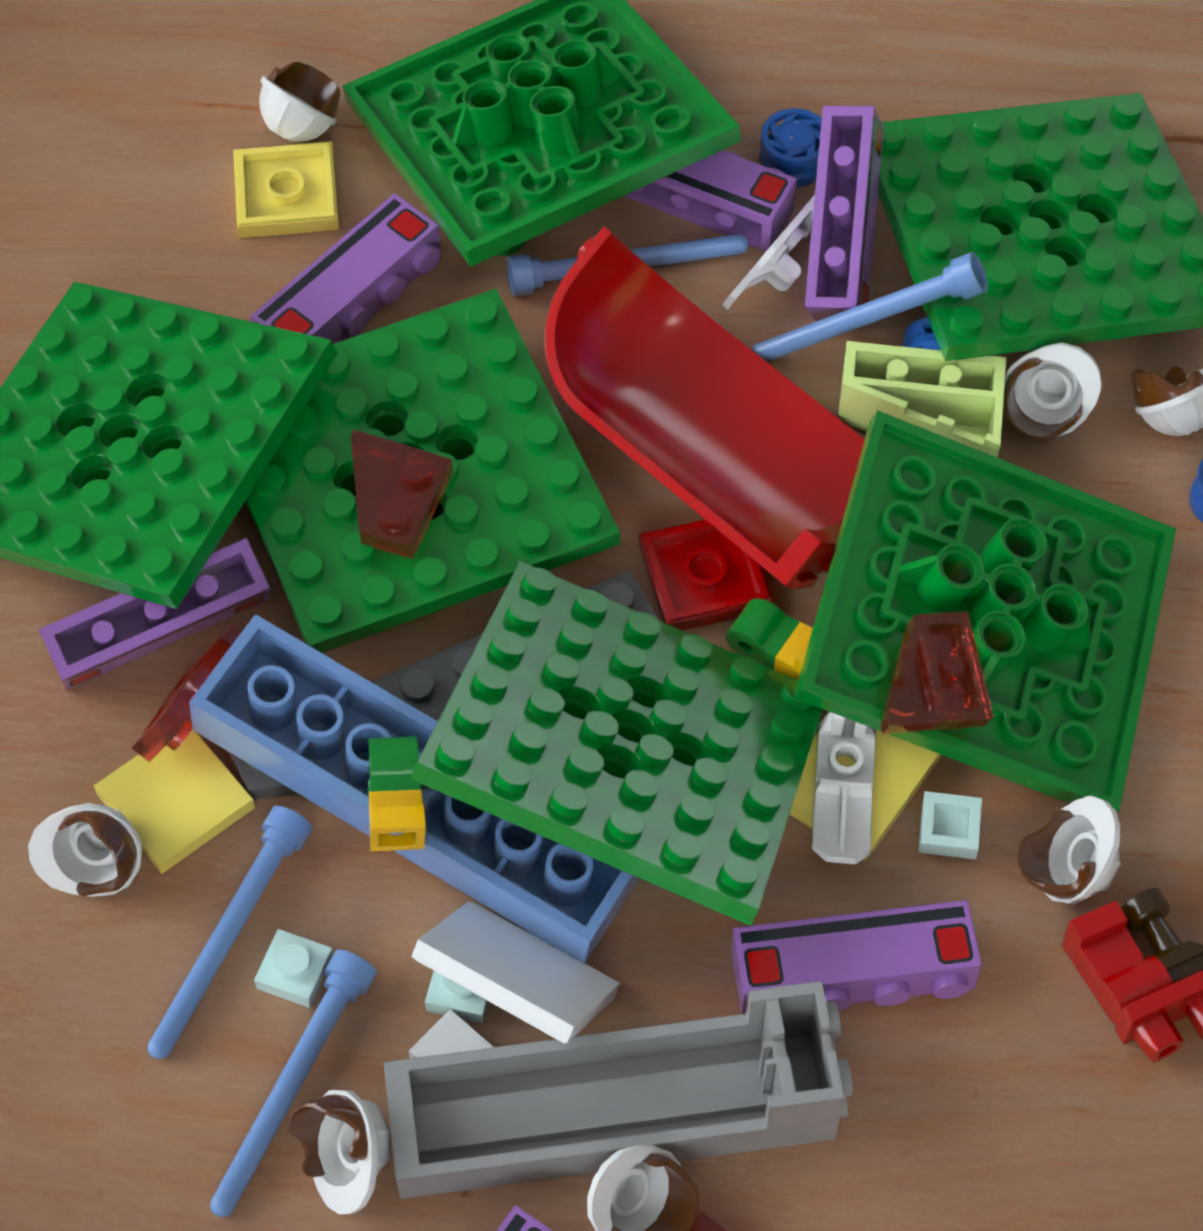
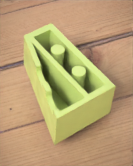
(920, 387)

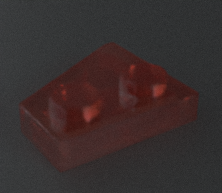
(396, 491)
(937, 677)
(171, 721)

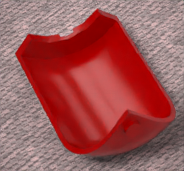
(701, 411)

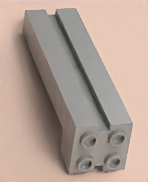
(572, 1105)

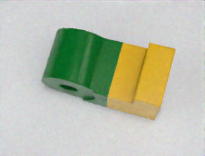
(770, 637)
(393, 796)

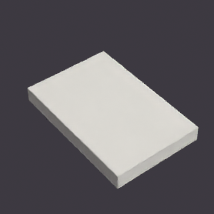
(516, 971)

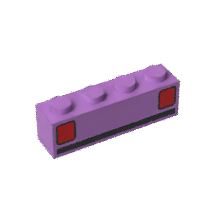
(726, 197)
(844, 210)
(357, 274)
(133, 627)
(863, 954)

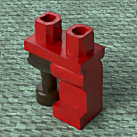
(1137, 992)

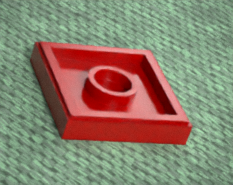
(700, 575)

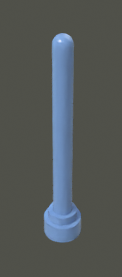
(529, 273)
(962, 278)
(283, 834)
(346, 979)

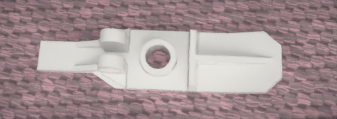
(776, 264)
(843, 793)

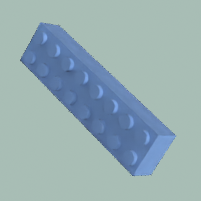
(311, 731)

